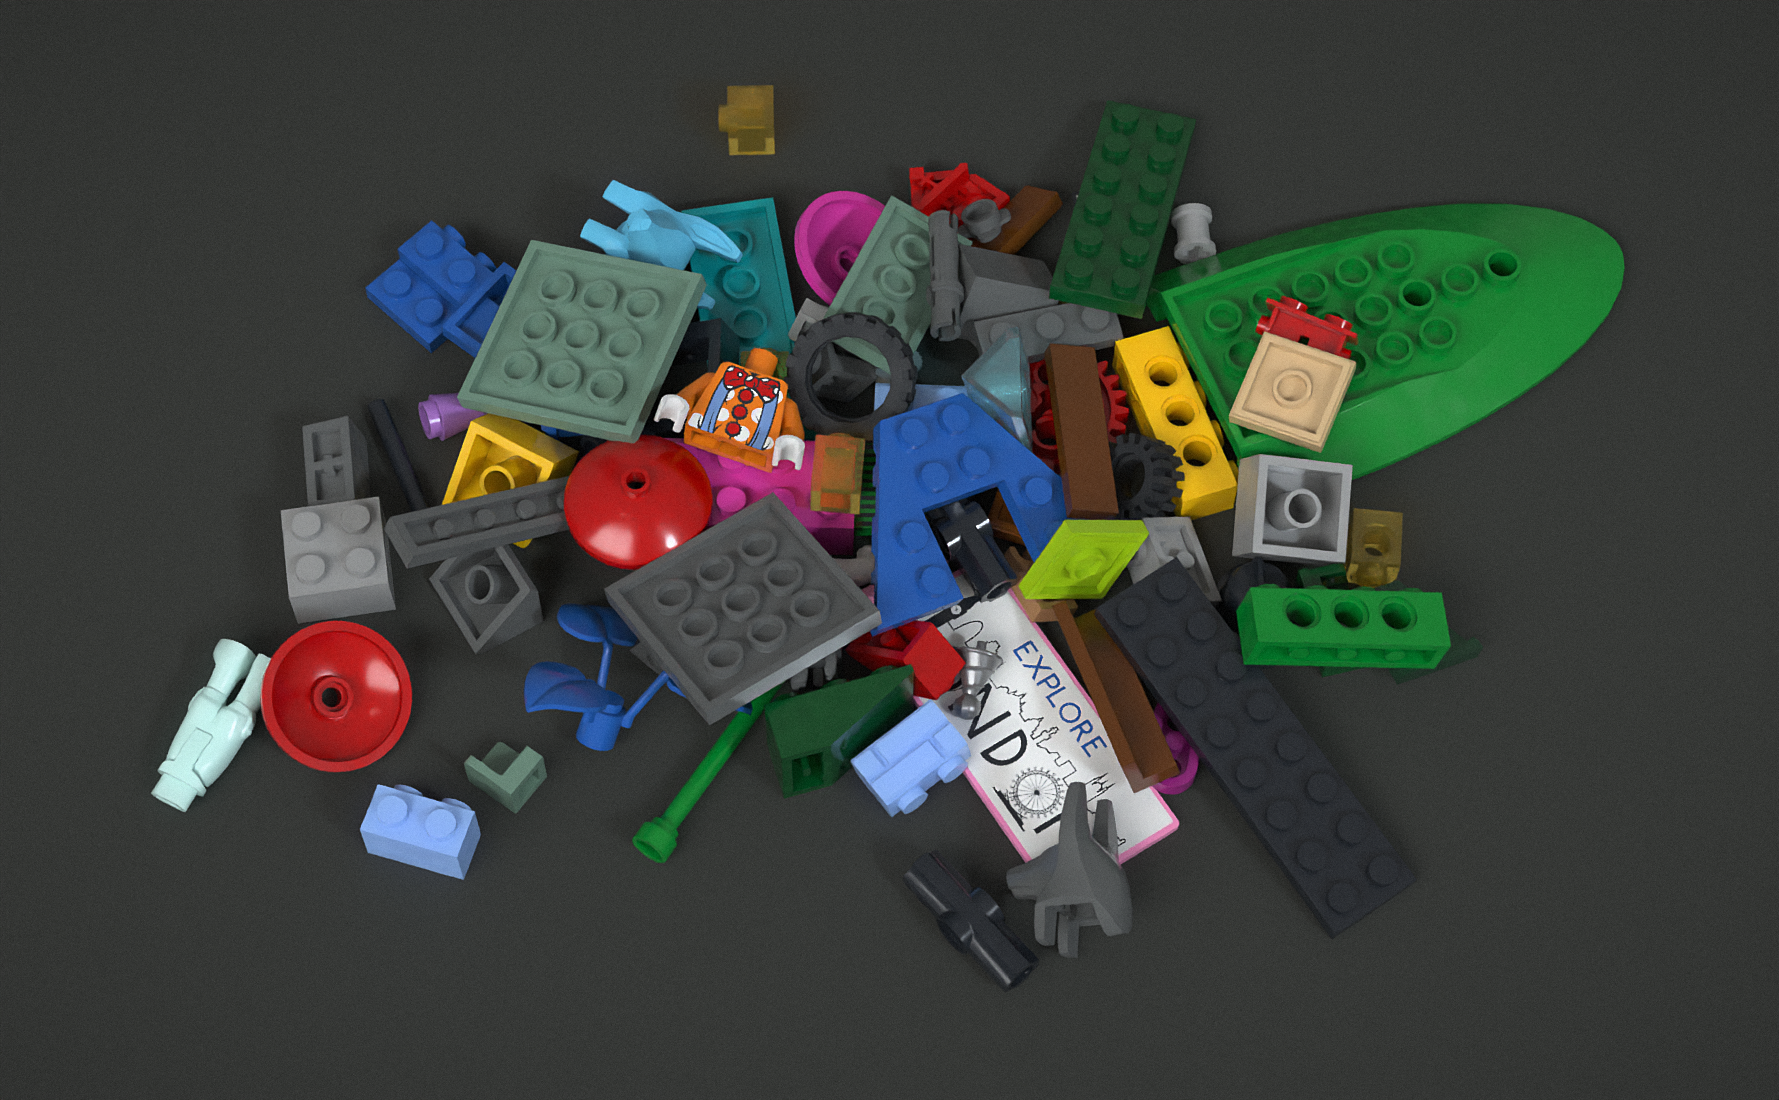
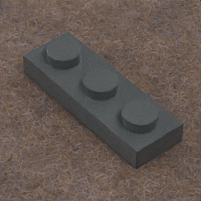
(1055, 325)

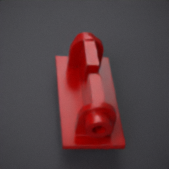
(1292, 322)

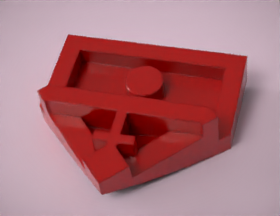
(951, 191)

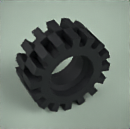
(1159, 476)

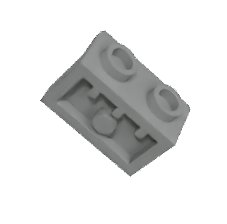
(1171, 539)

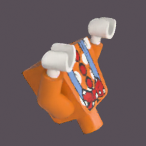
(739, 414)

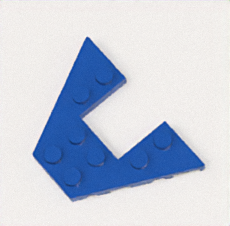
(935, 460)

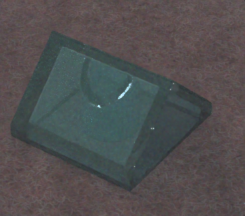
(1002, 385)

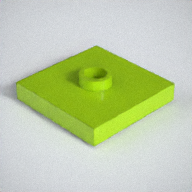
(1083, 559)

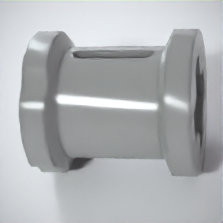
(1193, 232)

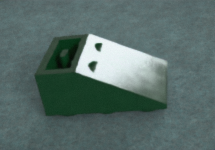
(822, 730)

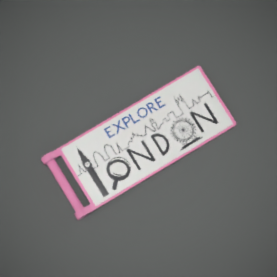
(1037, 733)

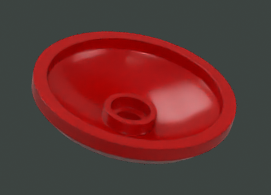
(641, 524)
(370, 690)

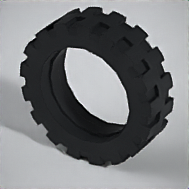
(851, 325)

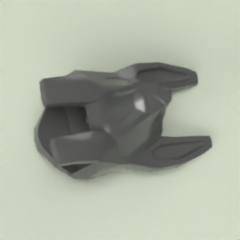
(1077, 877)

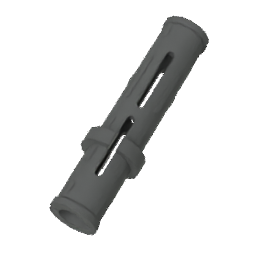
(944, 290)

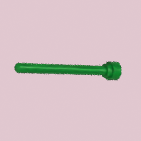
(658, 837)

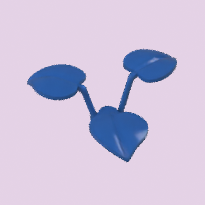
(566, 688)

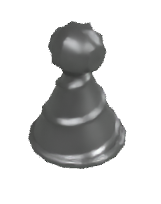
(974, 674)

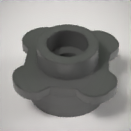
(983, 220)

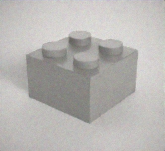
(1292, 510)
(337, 560)

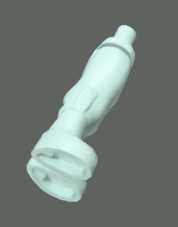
(211, 729)

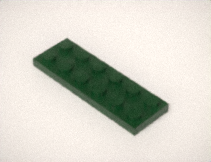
(1123, 210)

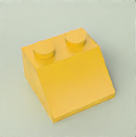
(504, 456)

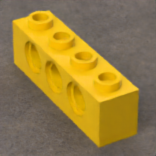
(1160, 358)

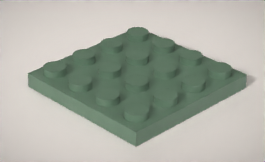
(582, 342)

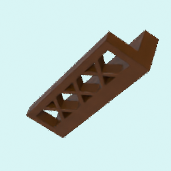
(1118, 700)

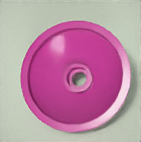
(831, 238)

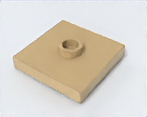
(1292, 392)

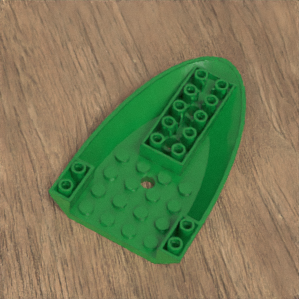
(1447, 310)

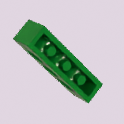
(1270, 638)

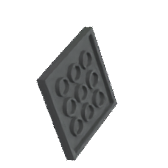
(742, 607)

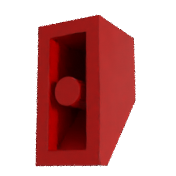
(913, 643)

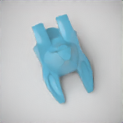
(657, 233)

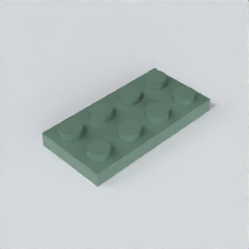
(890, 280)

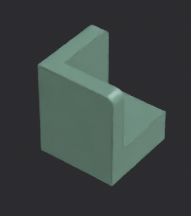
(507, 774)

